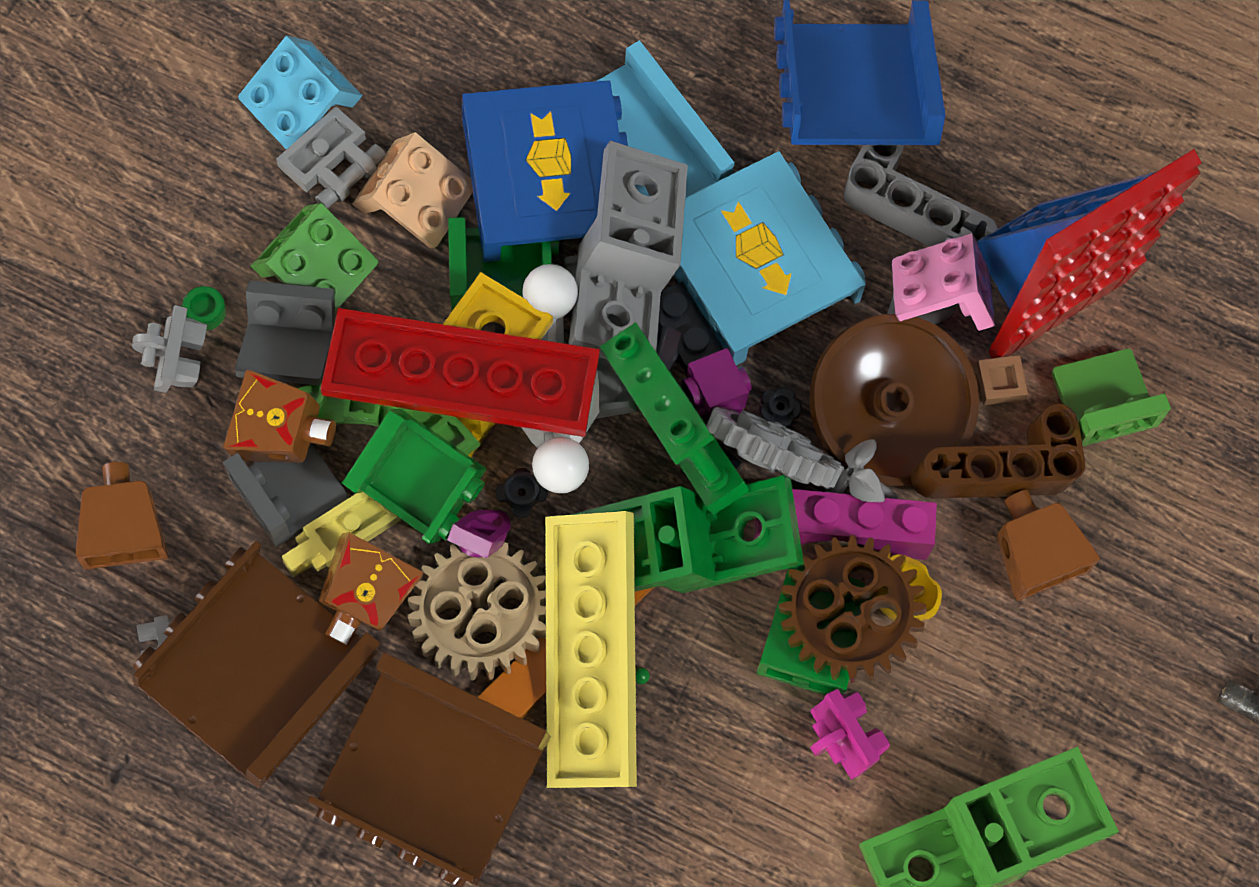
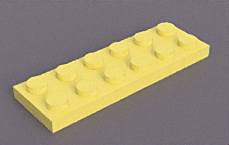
(590, 650)

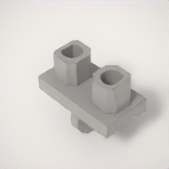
(178, 332)

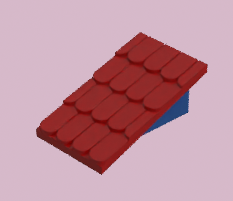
(1078, 249)

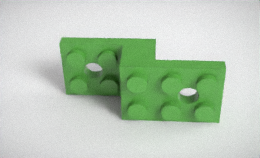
(997, 829)

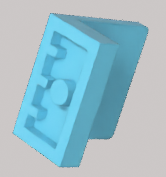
(296, 90)

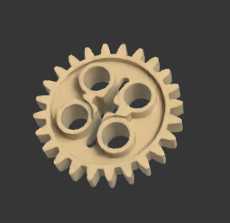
(513, 628)

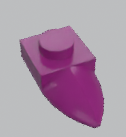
(480, 532)

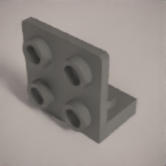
(287, 332)
(286, 494)

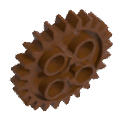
(874, 642)

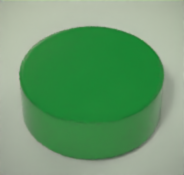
(205, 306)

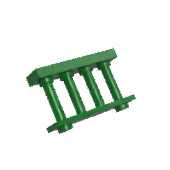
(674, 418)

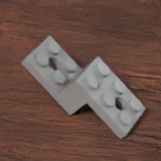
(629, 246)

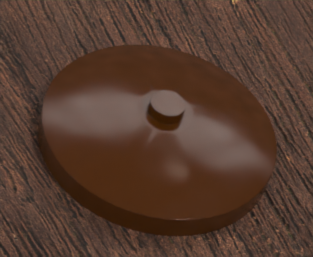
(897, 386)

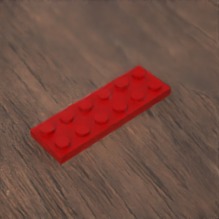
(460, 372)

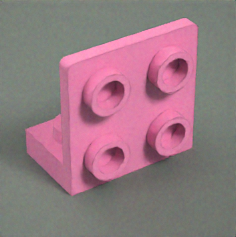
(944, 277)

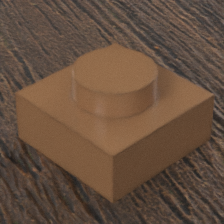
(1001, 380)

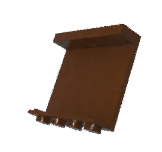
(251, 666)
(431, 772)

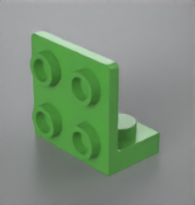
(317, 253)
(1109, 396)

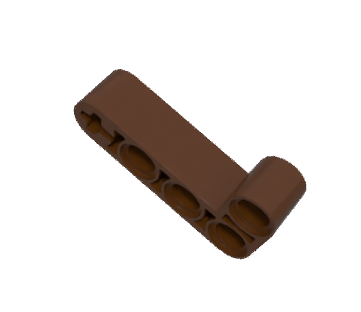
(996, 463)

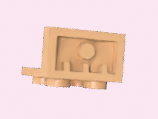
(416, 189)

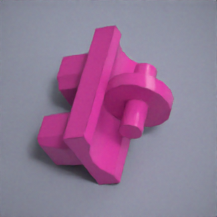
(843, 735)

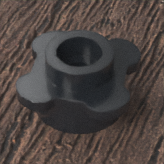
(521, 480)

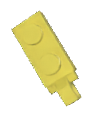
(319, 539)

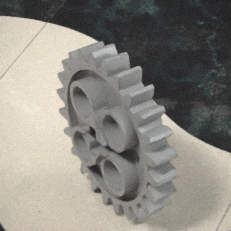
(774, 447)

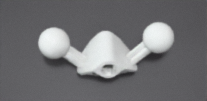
(560, 460)

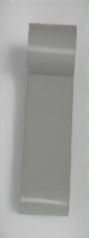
(923, 201)

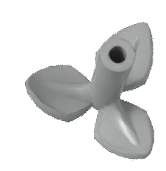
(862, 482)

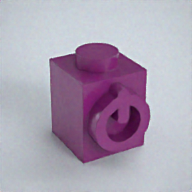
(716, 383)

